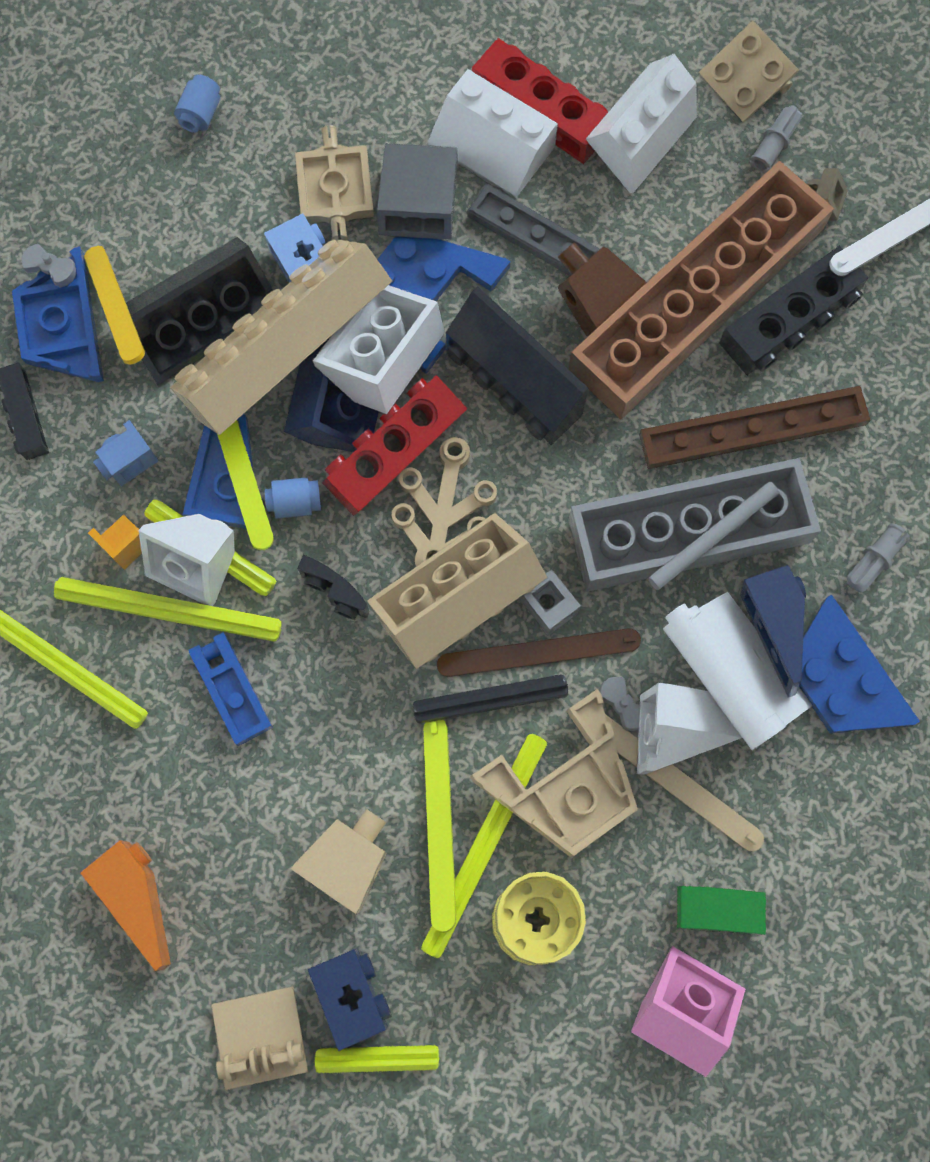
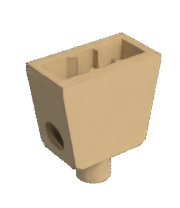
(345, 861)

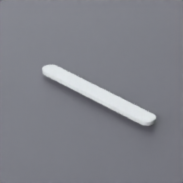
(881, 240)

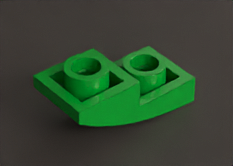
(721, 910)

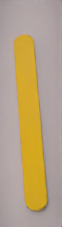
(114, 305)

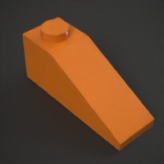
(131, 896)

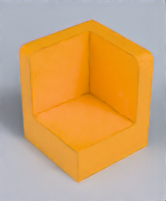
(120, 541)

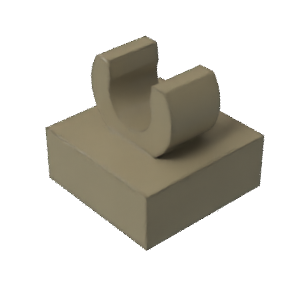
(831, 189)

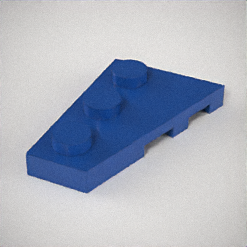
(211, 486)

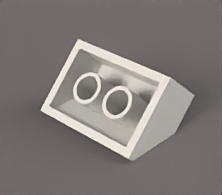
(646, 121)
(494, 133)
(382, 347)

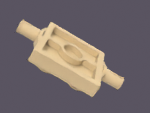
(334, 183)

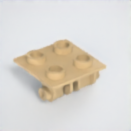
(749, 71)
(259, 1038)

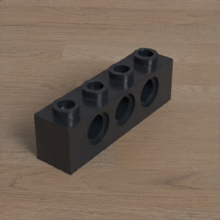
(753, 350)

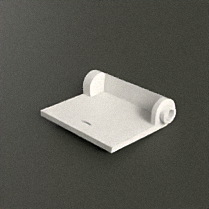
(734, 667)

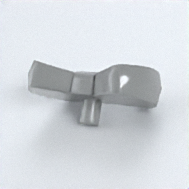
(60, 269)
(614, 693)

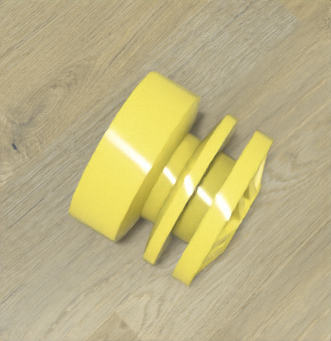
(556, 903)

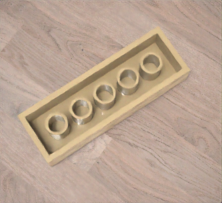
(280, 333)

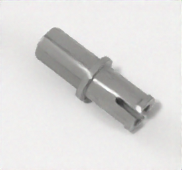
(776, 139)
(877, 557)

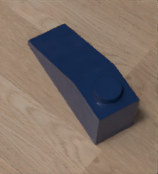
(777, 611)

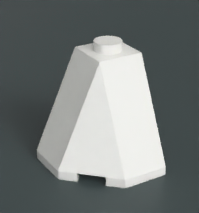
(679, 725)

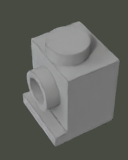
(564, 606)

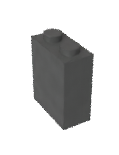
(417, 191)

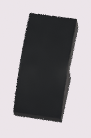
(342, 594)

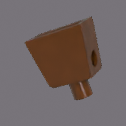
(596, 285)

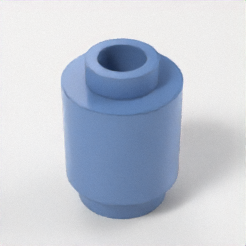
(198, 103)
(293, 497)

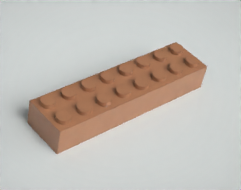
(699, 289)

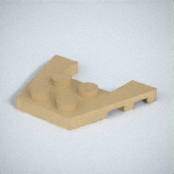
(577, 798)

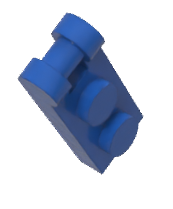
(231, 690)

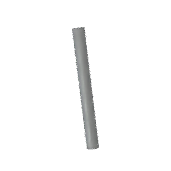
(713, 535)

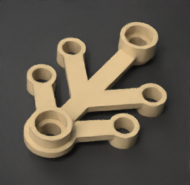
(442, 514)

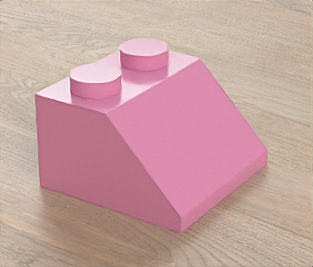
(689, 1012)

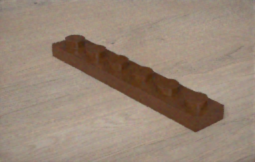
(754, 427)

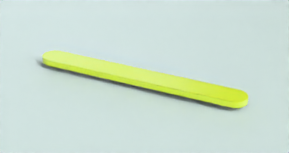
(246, 487)
(439, 826)

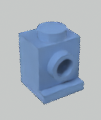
(124, 455)

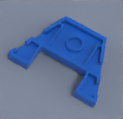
(431, 265)

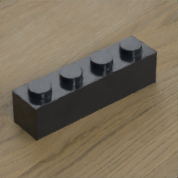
(22, 411)

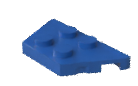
(59, 324)
(846, 679)

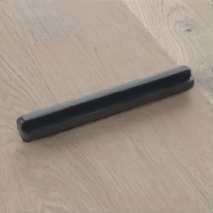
(490, 699)

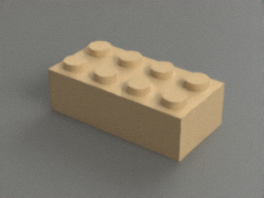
(457, 589)

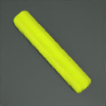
(377, 1059)

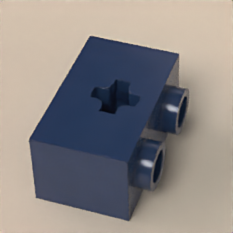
(345, 1022)

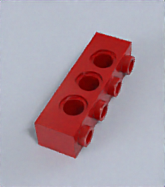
(535, 81)
(441, 410)

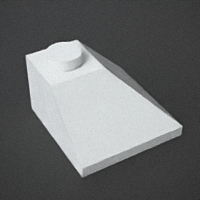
(188, 555)

